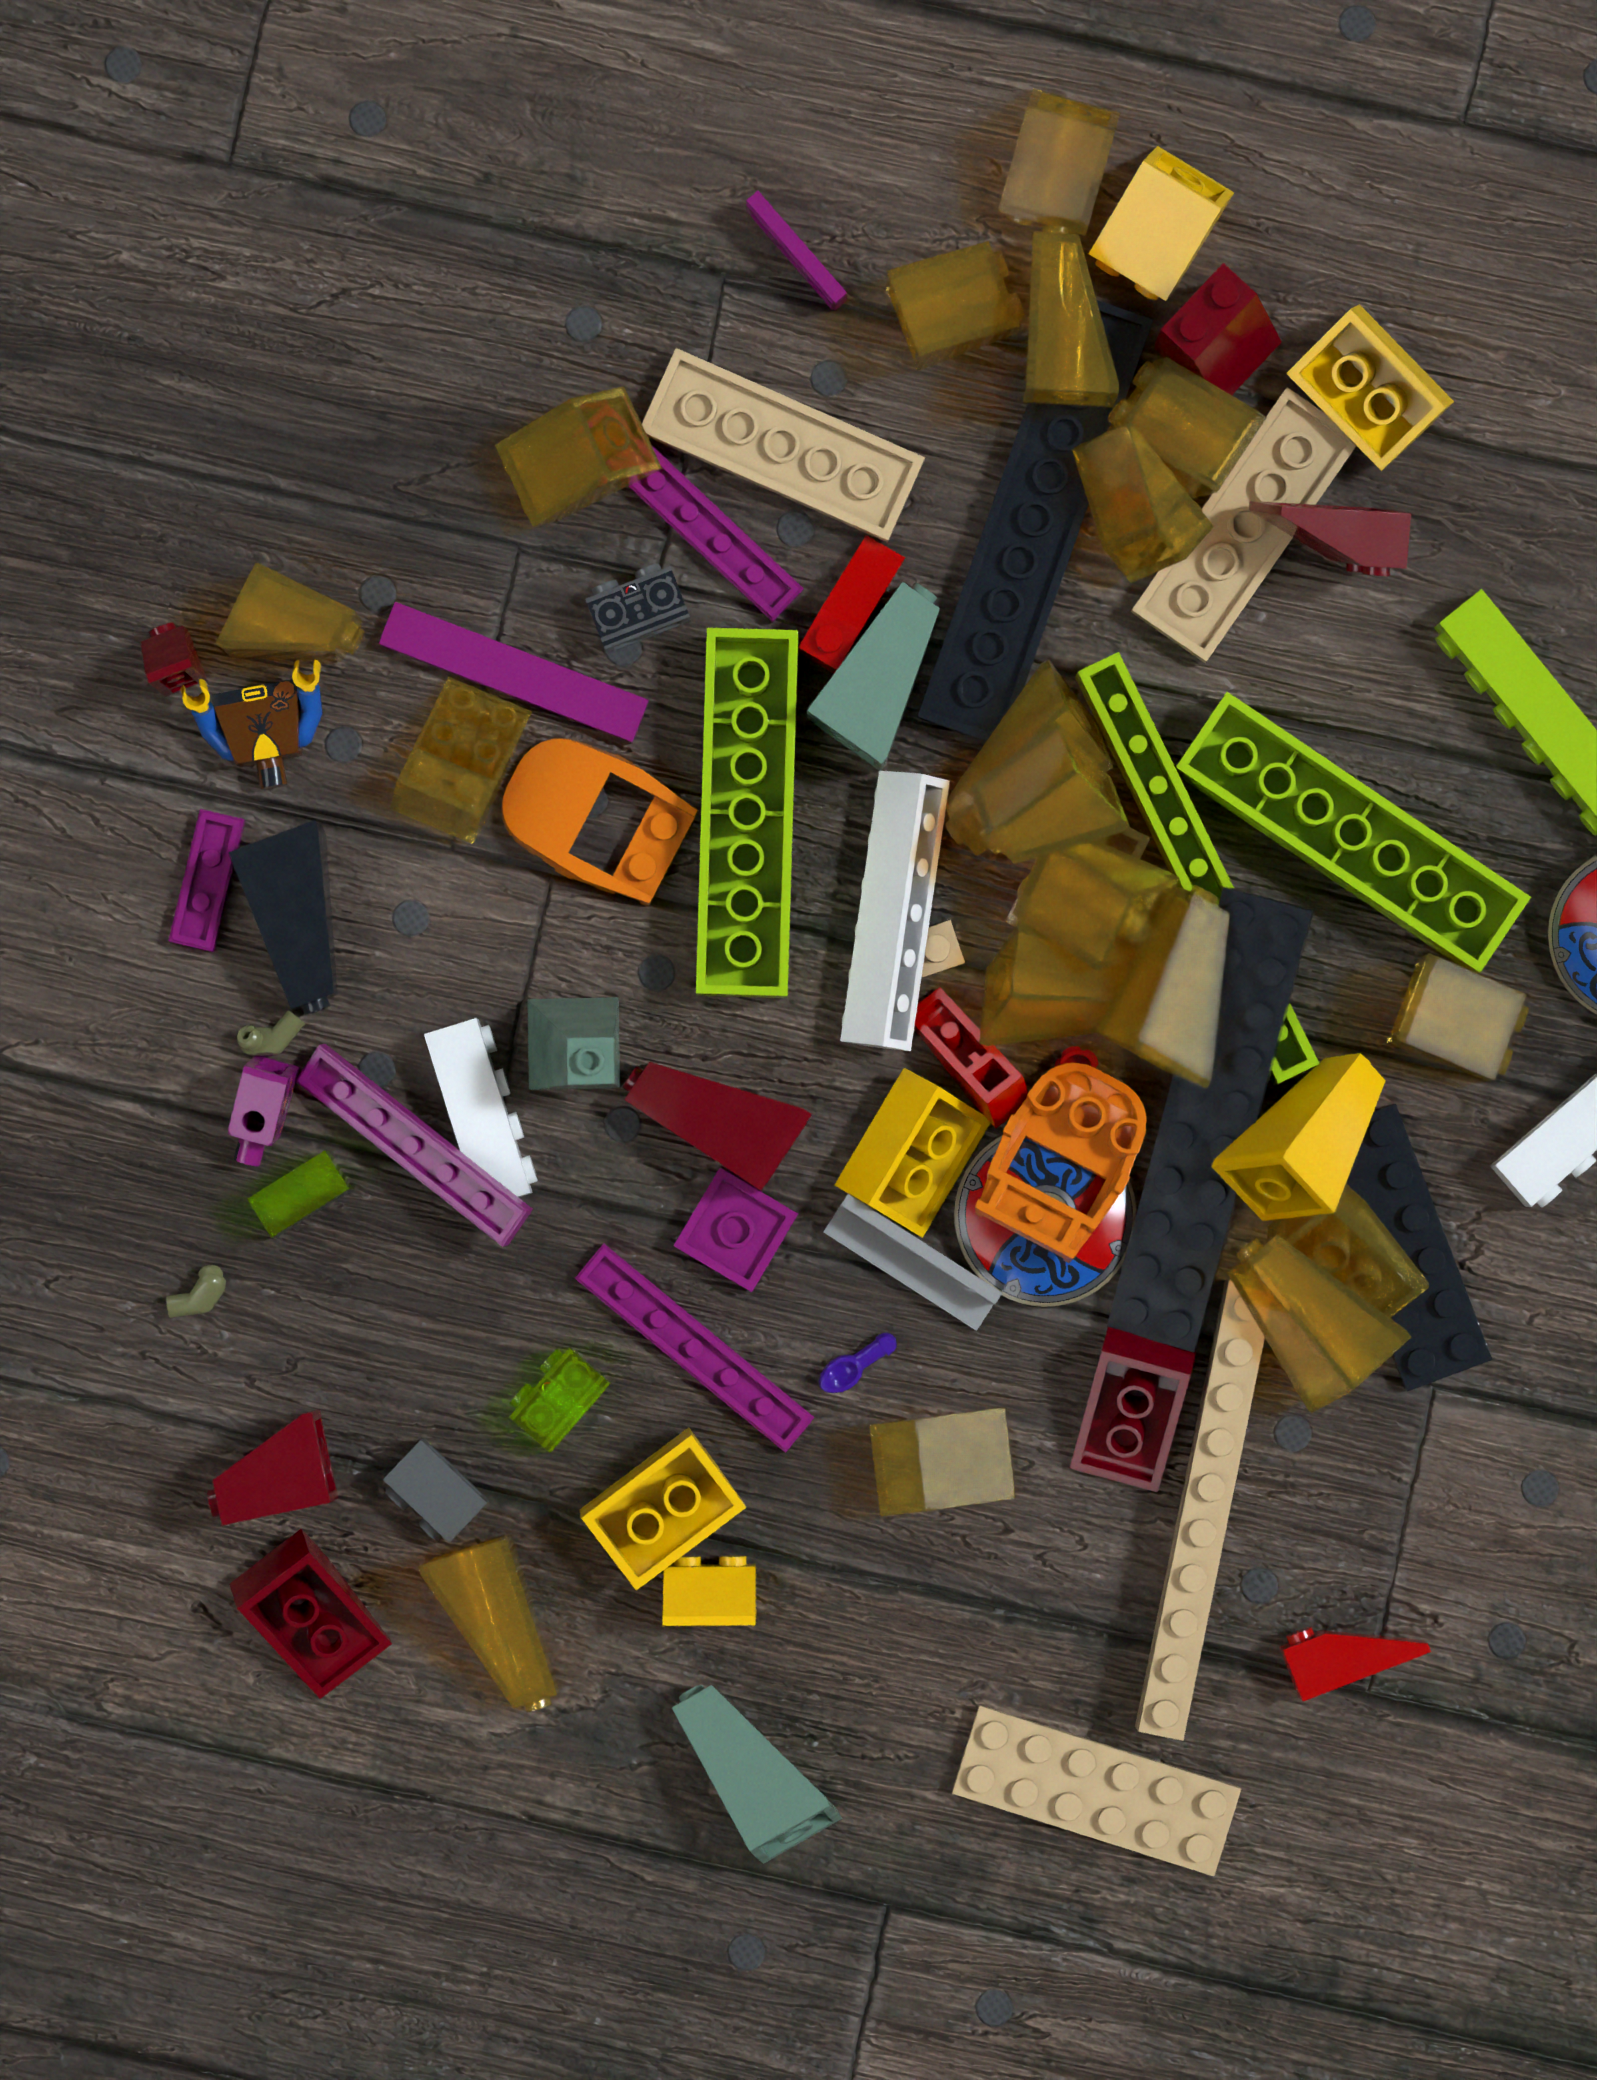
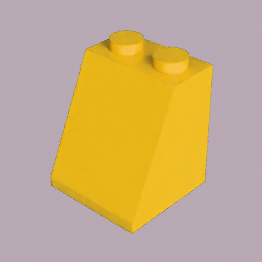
(1160, 224)

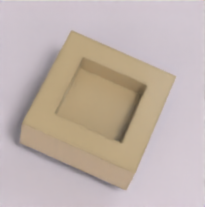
(941, 949)

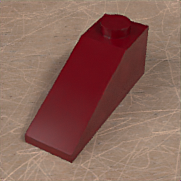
(171, 659)

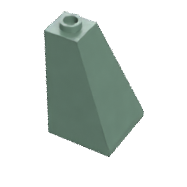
(874, 682)
(573, 1043)
(757, 1784)

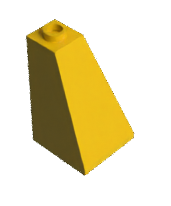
(1306, 1142)

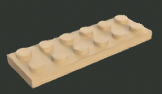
(782, 445)
(1285, 462)
(1096, 1790)

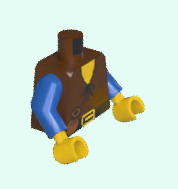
(261, 722)

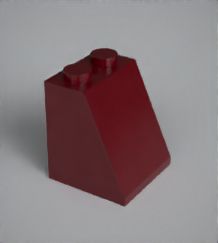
(1220, 332)
(278, 1476)

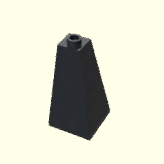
(291, 903)

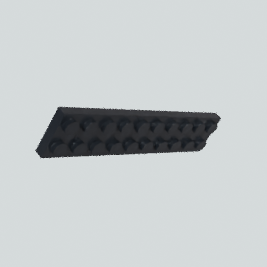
(1023, 553)
(1184, 1200)

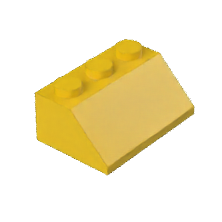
(1370, 387)
(913, 1152)
(662, 1509)

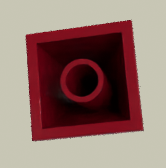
(724, 1122)

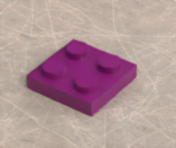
(735, 1229)

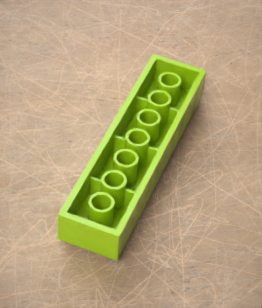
(747, 813)
(1351, 834)

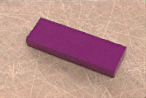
(795, 251)
(206, 880)

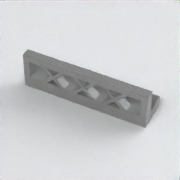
(912, 1262)

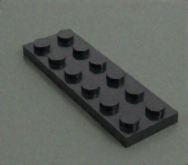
(1440, 1319)

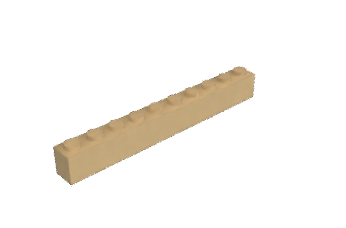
(1201, 1520)

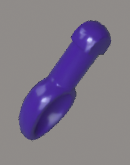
(847, 1369)

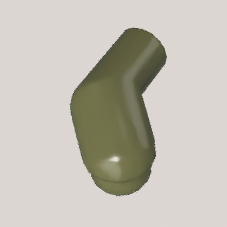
(269, 1040)
(202, 1296)

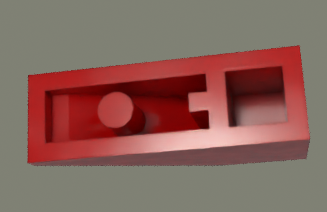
(850, 604)
(976, 1068)
(1334, 1659)

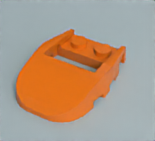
(554, 796)
(1084, 1120)

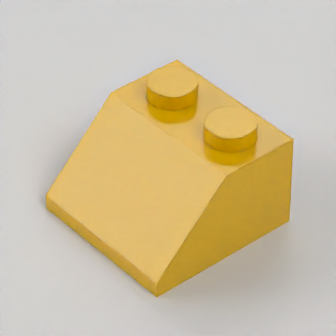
(709, 1592)

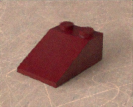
(1359, 536)
(1132, 1409)
(309, 1614)

